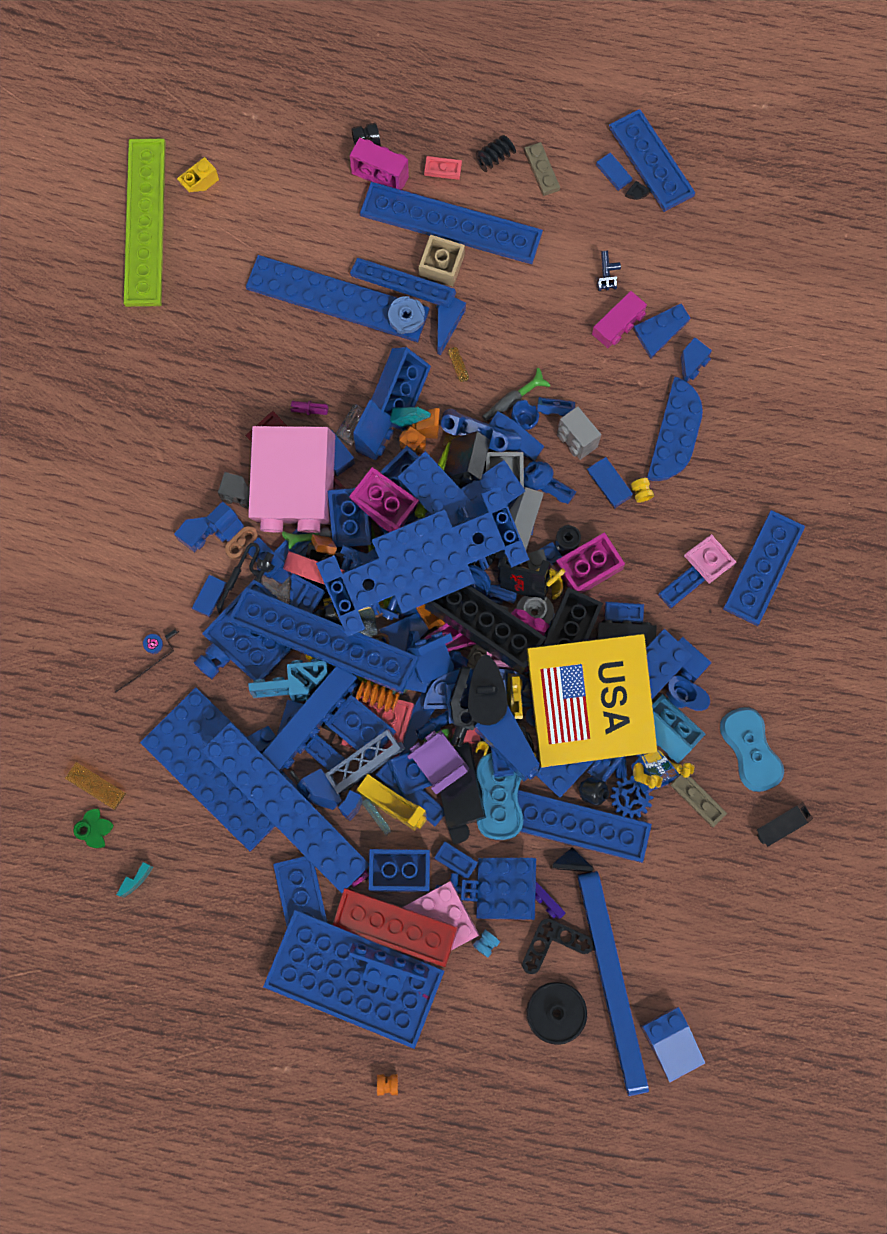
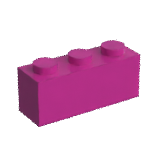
(619, 320)

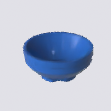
(539, 477)

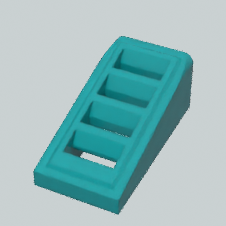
(408, 416)

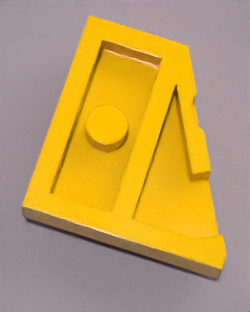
(514, 688)

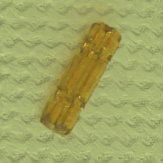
(458, 364)

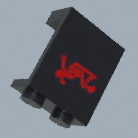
(524, 580)

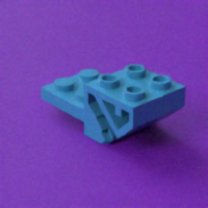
(311, 672)

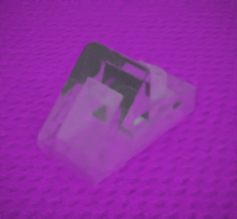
(282, 592)

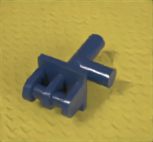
(606, 268)

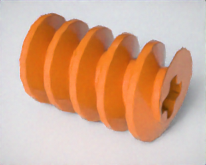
(377, 695)

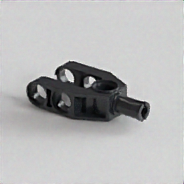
(457, 710)

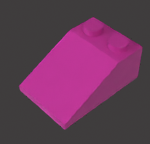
(384, 500)

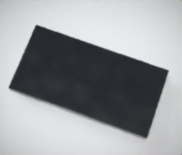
(463, 797)

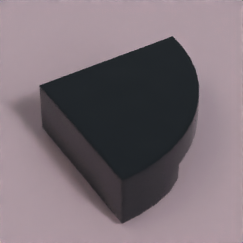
(637, 191)

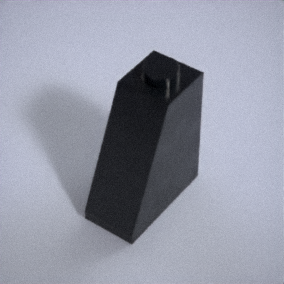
(784, 824)

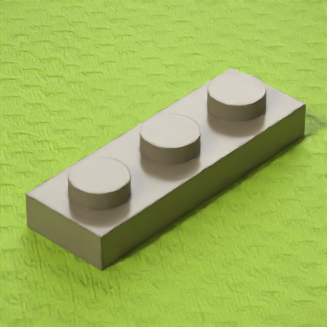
(542, 169)
(698, 800)

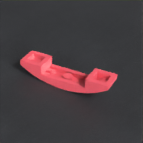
(303, 567)

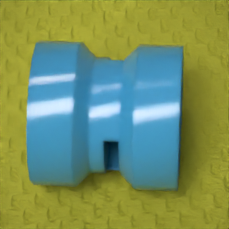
(486, 943)

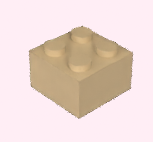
(441, 260)

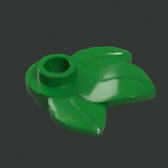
(95, 827)

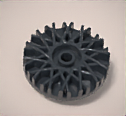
(572, 1013)

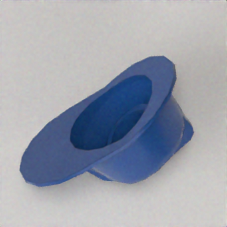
(686, 694)

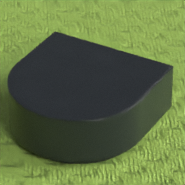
(459, 834)

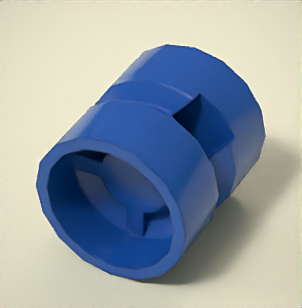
(208, 667)

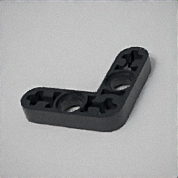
(554, 936)

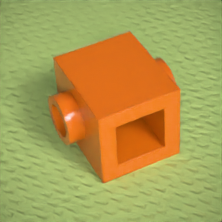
(413, 439)

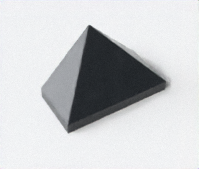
(572, 862)

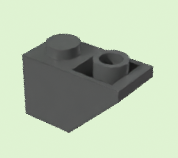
(234, 489)

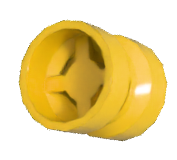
(642, 490)

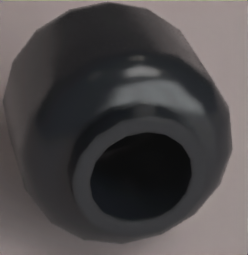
(593, 791)

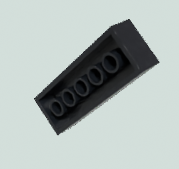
(570, 624)
(487, 625)

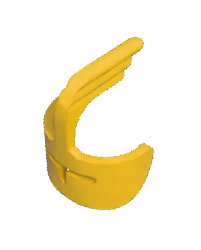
(555, 582)

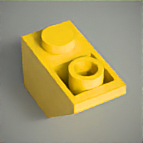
(199, 176)

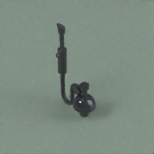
(263, 565)

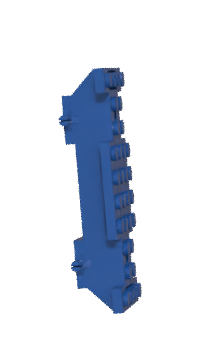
(422, 561)

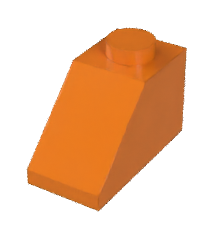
(430, 426)

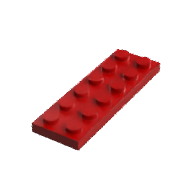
(395, 927)

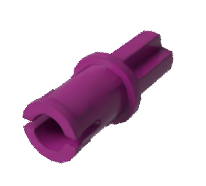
(309, 407)

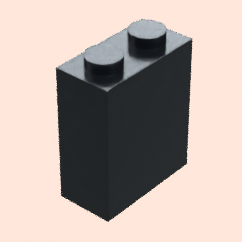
(467, 458)

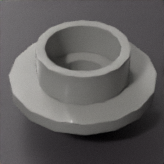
(543, 607)

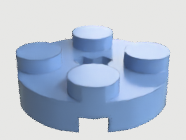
(410, 324)

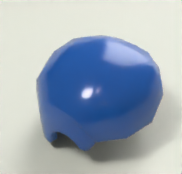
(525, 414)

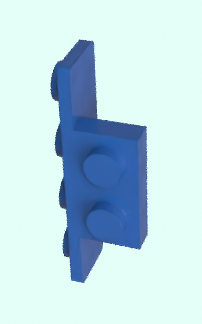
(387, 969)

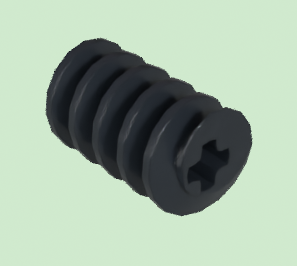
(493, 151)

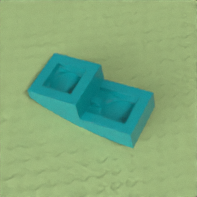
(130, 885)

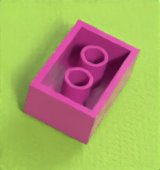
(379, 164)
(590, 564)

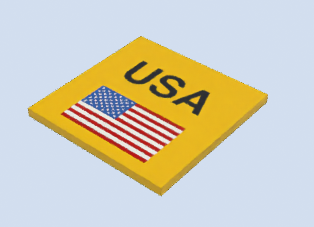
(592, 700)

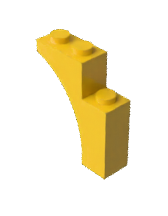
(392, 803)

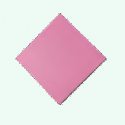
(710, 558)

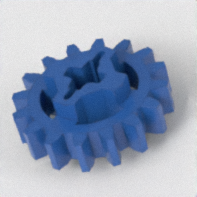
(622, 793)

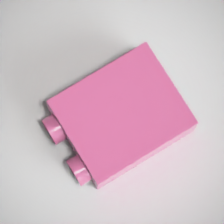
(291, 477)

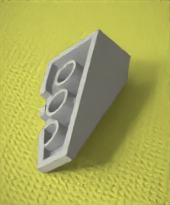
(524, 515)

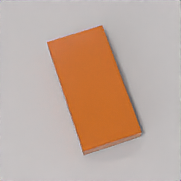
(323, 544)

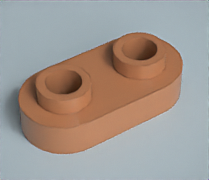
(239, 541)

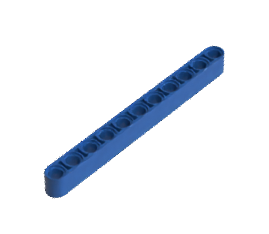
(613, 984)

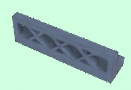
(368, 768)

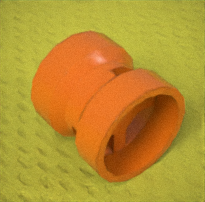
(387, 1084)

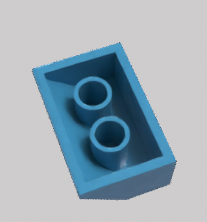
(674, 730)

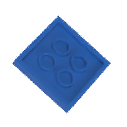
(506, 888)

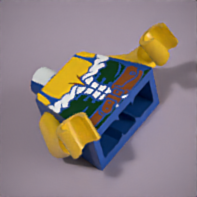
(656, 771)

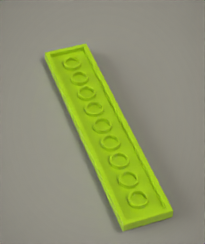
(144, 223)

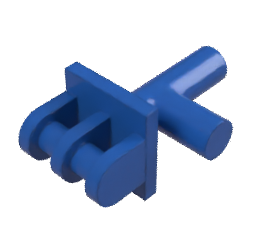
(463, 890)

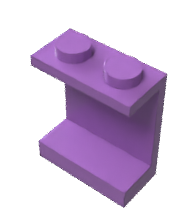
(438, 760)

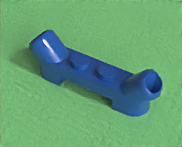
(459, 424)

